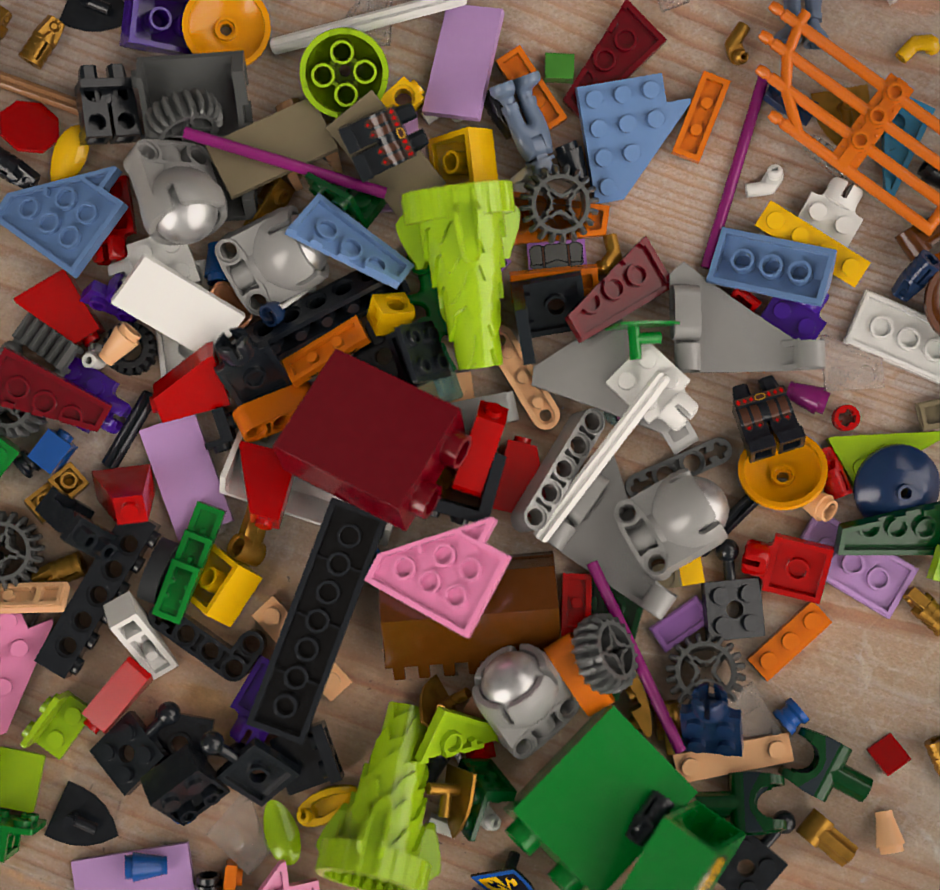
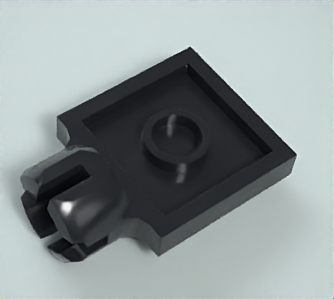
(248, 367)

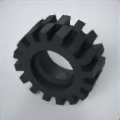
(146, 357)

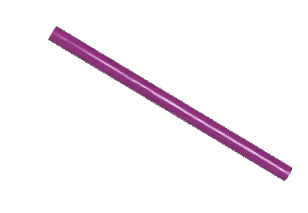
(283, 162)
(735, 170)
(642, 670)

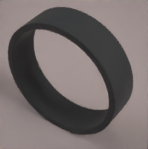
(156, 570)

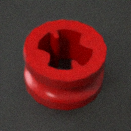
(841, 410)

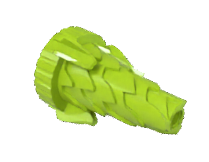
(464, 240)
(380, 833)

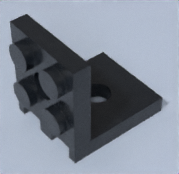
(532, 309)
(463, 513)

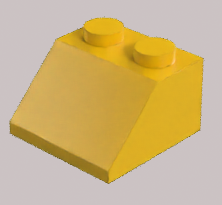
(464, 156)
(224, 587)

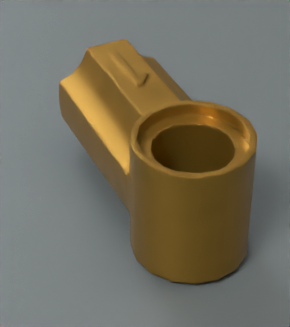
(248, 544)
(822, 834)

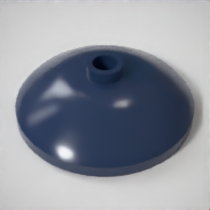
(889, 471)

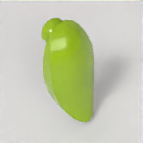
(281, 832)

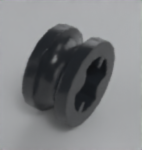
(26, 465)

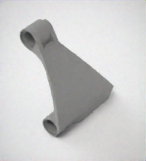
(726, 336)
(581, 375)
(593, 535)

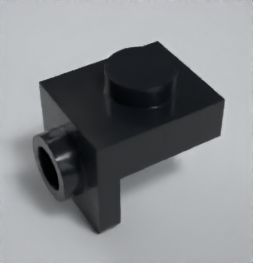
(225, 426)

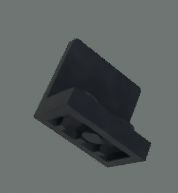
(316, 757)

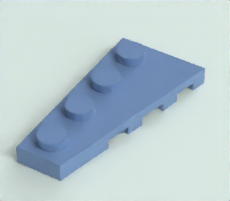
(344, 239)

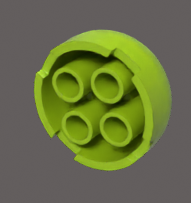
(321, 65)

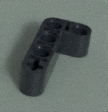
(203, 636)

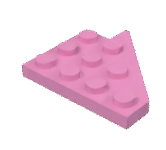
(444, 574)
(17, 654)

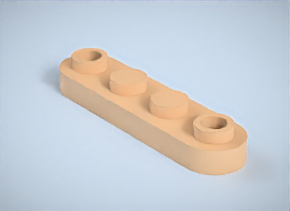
(520, 379)

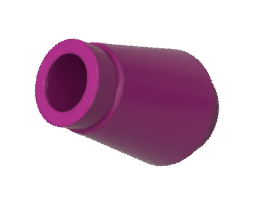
(808, 397)

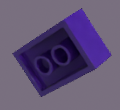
(154, 26)

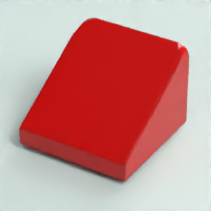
(888, 754)

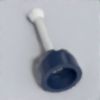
(274, 312)

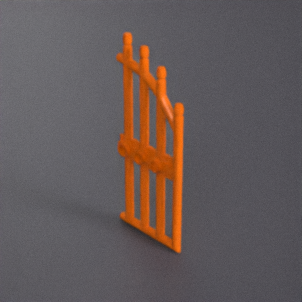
(866, 130)

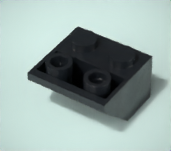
(183, 785)

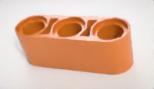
(268, 413)
(563, 660)

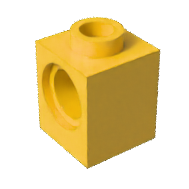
(403, 86)
(389, 311)

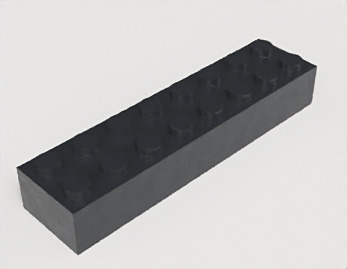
(317, 621)

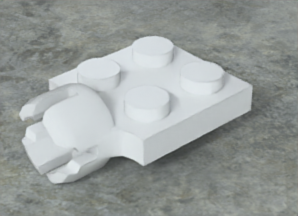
(834, 213)
(175, 257)
(635, 374)

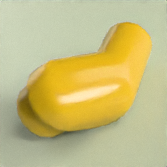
(926, 43)

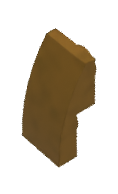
(66, 479)
(641, 712)

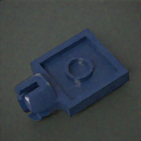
(711, 724)

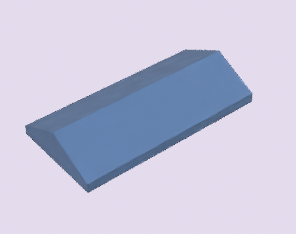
(772, 266)

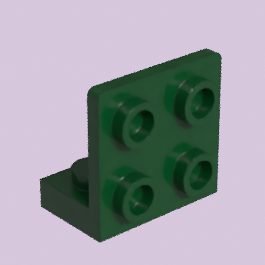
(358, 205)
(489, 787)

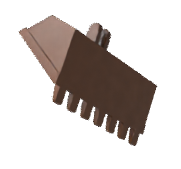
(519, 612)

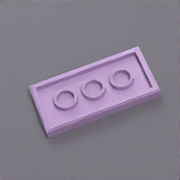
(463, 62)
(183, 470)
(869, 579)
(108, 870)

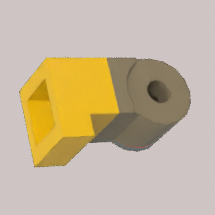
(687, 575)

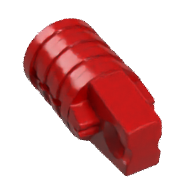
(837, 482)

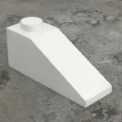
(132, 628)

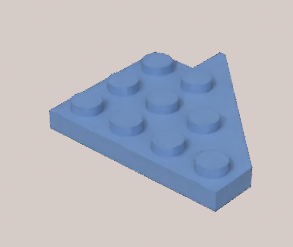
(623, 130)
(65, 217)

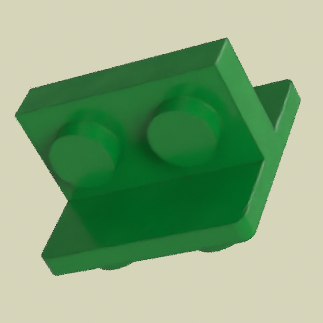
(13, 827)

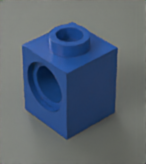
(53, 450)

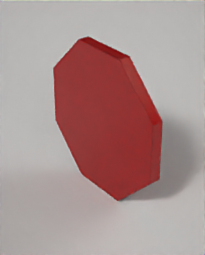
(29, 127)

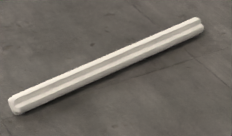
(364, 22)
(604, 453)

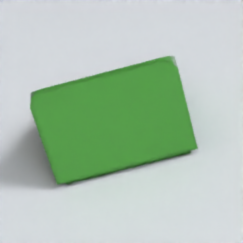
(559, 68)

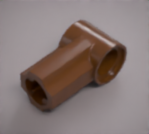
(914, 241)

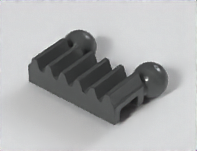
(45, 342)

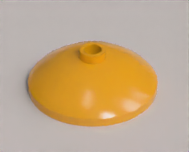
(245, 18)
(802, 467)

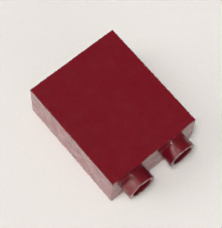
(373, 440)

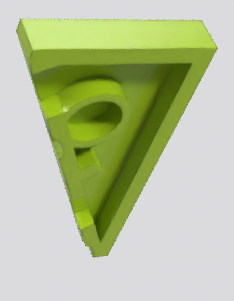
(855, 449)
(453, 734)

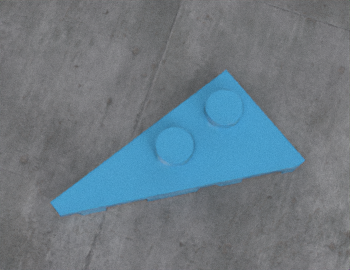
(897, 150)

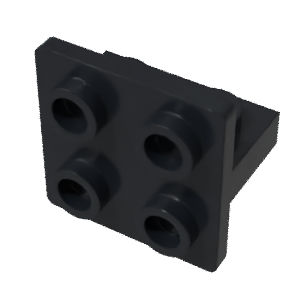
(418, 353)

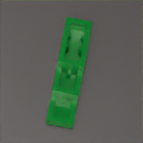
(189, 562)

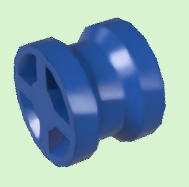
(790, 716)

